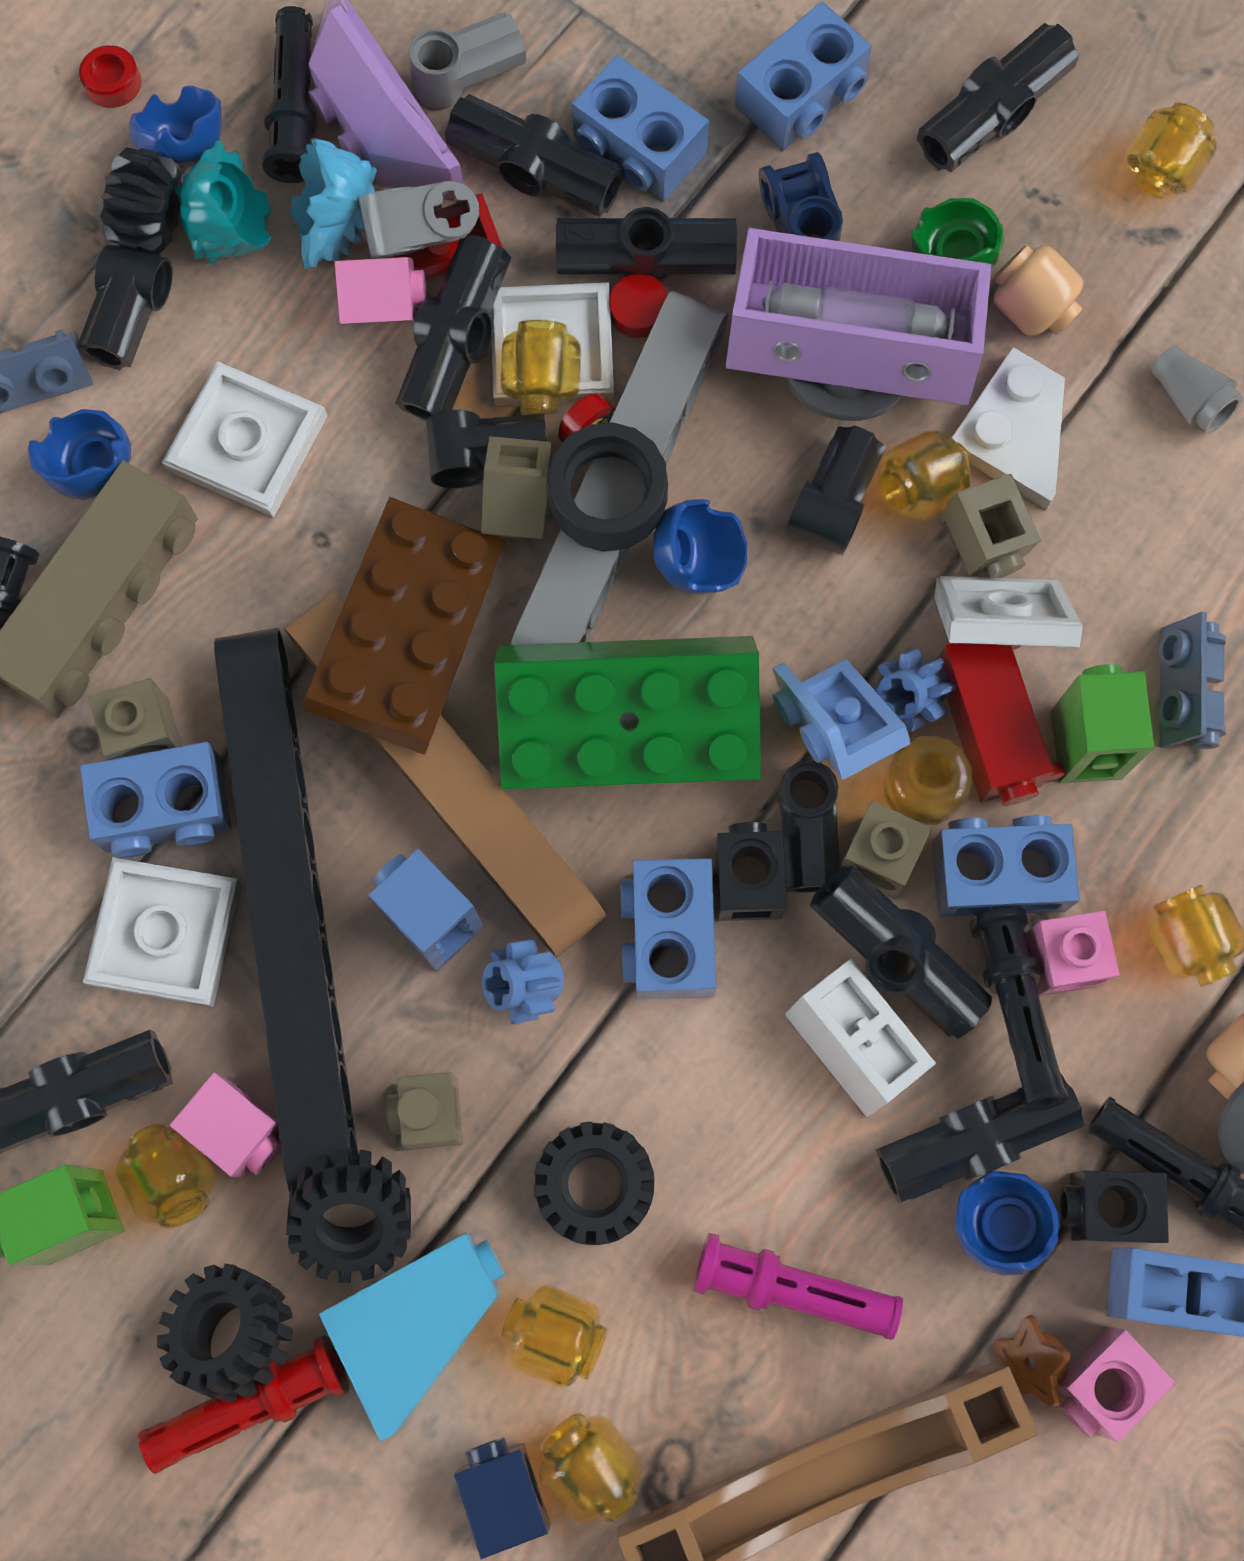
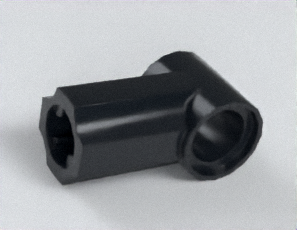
(127, 291)
(461, 440)
(833, 501)
(809, 834)

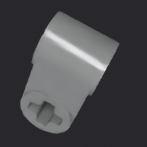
(404, 217)

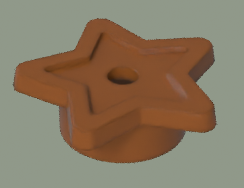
(1048, 1355)

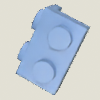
(839, 717)

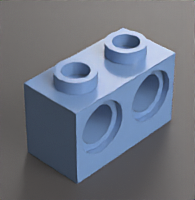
(795, 70)
(649, 120)
(157, 782)
(1006, 878)
(425, 907)
(686, 929)
(1177, 1291)

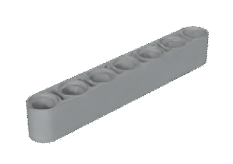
(656, 404)

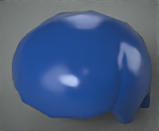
(179, 128)
(80, 453)
(700, 548)
(1006, 1223)

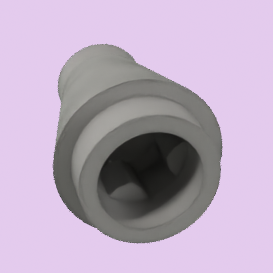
(1198, 391)

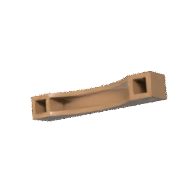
(838, 1471)

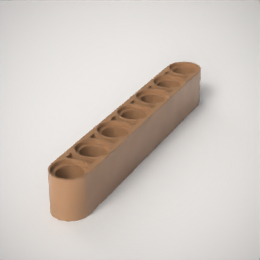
(478, 814)

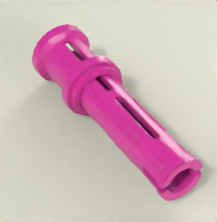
(765, 1281)

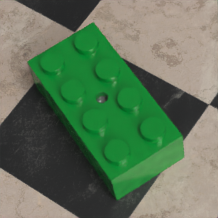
(628, 712)

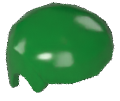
(959, 231)

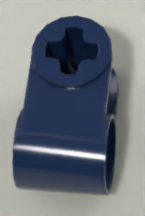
(801, 199)

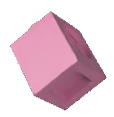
(379, 290)
(1073, 952)
(229, 1127)
(1141, 1378)

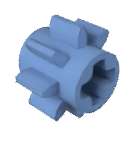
(915, 688)
(522, 981)

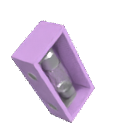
(859, 316)

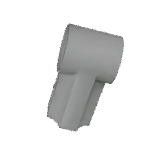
(464, 58)

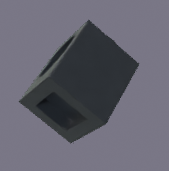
(746, 901)
(1144, 1203)

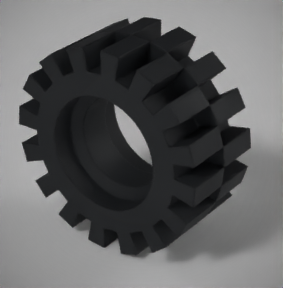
(553, 1175)
(349, 1247)
(196, 1321)

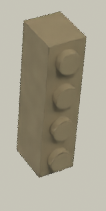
(93, 587)

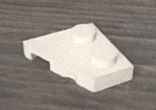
(1018, 427)

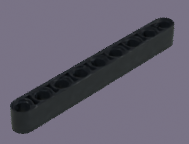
(284, 901)

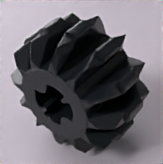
(141, 200)

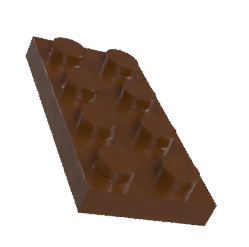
(404, 626)

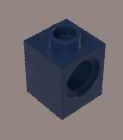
(501, 1497)

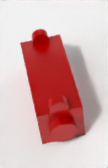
(997, 723)

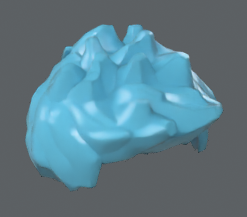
(329, 202)

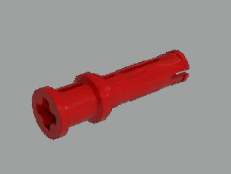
(214, 1421)

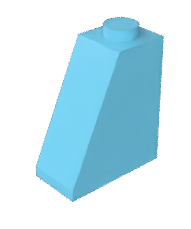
(412, 1326)

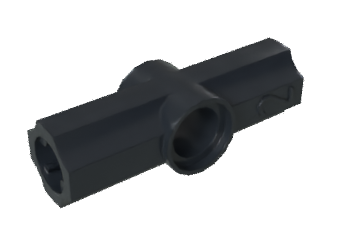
(998, 97)
(534, 155)
(682, 244)
(453, 327)
(920, 970)
(81, 1088)
(973, 1142)

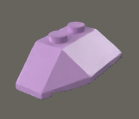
(374, 106)

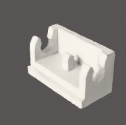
(859, 1038)

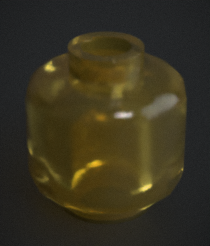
(1171, 150)
(540, 365)
(924, 475)
(931, 761)
(1197, 935)
(165, 1177)
(554, 1336)
(590, 1468)

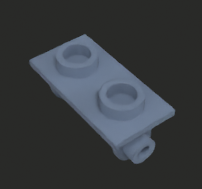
(42, 371)
(1189, 658)

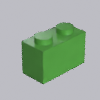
(1102, 724)
(56, 1216)

